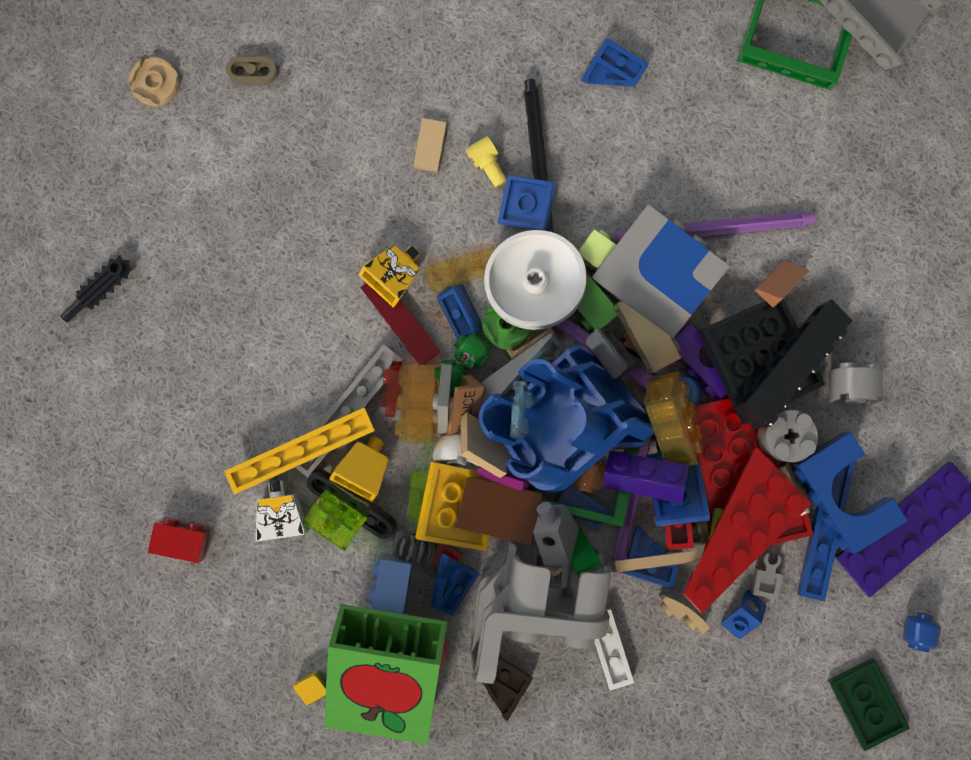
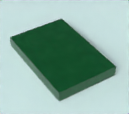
(868, 704)

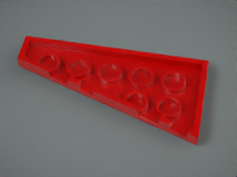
(751, 520)

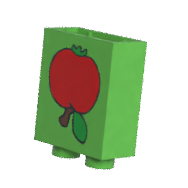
(383, 673)

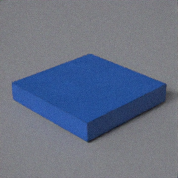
(527, 203)

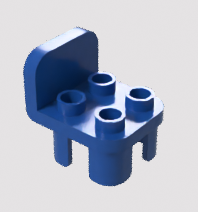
(573, 419)

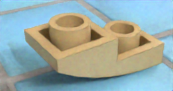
(674, 607)

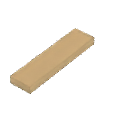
(656, 561)

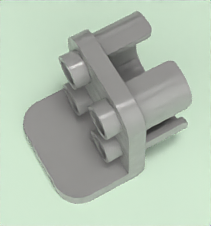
(530, 605)

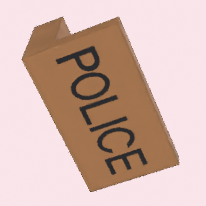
(465, 399)

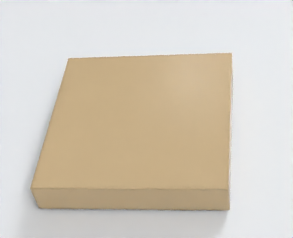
(481, 449)

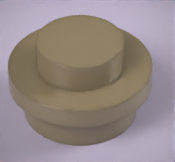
(700, 530)

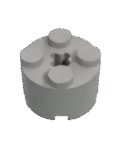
(856, 384)
(801, 441)

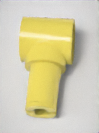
(485, 157)

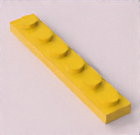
(299, 450)

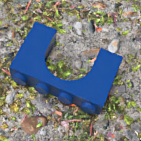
(817, 474)

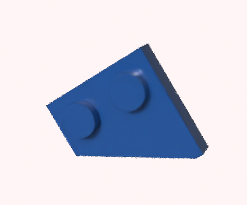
(615, 67)
(452, 584)

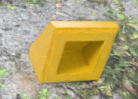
(310, 688)

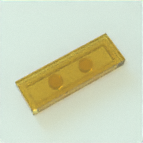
(457, 270)

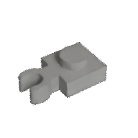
(767, 581)

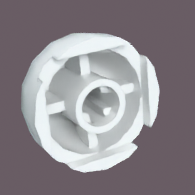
(448, 452)

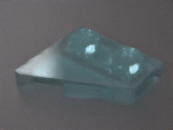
(523, 400)

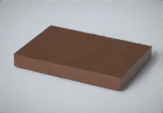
(498, 511)

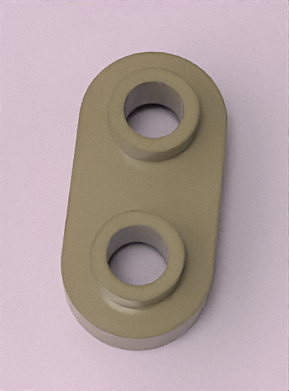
(253, 67)

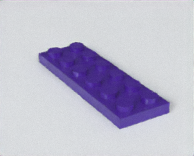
(929, 513)

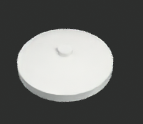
(535, 279)

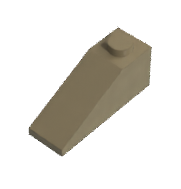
(650, 341)

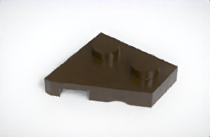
(508, 687)

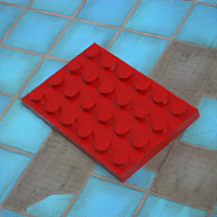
(726, 453)

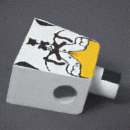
(279, 514)

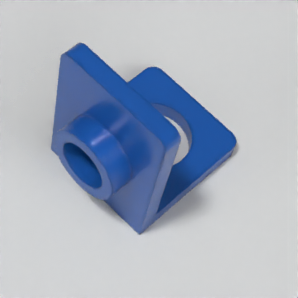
(745, 618)

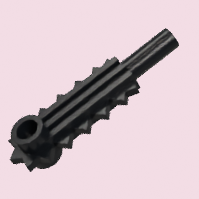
(104, 282)

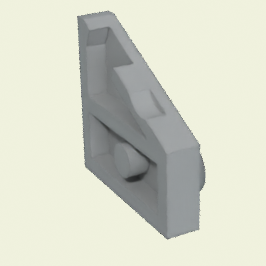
(441, 401)

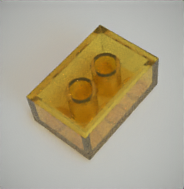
(416, 403)
(674, 419)

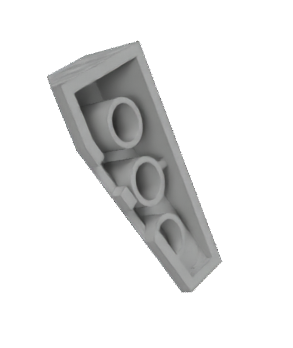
(502, 380)

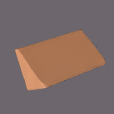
(781, 282)

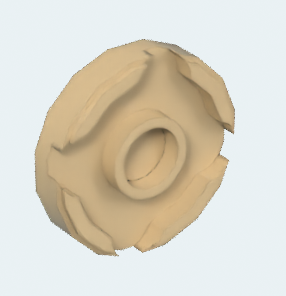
(161, 86)

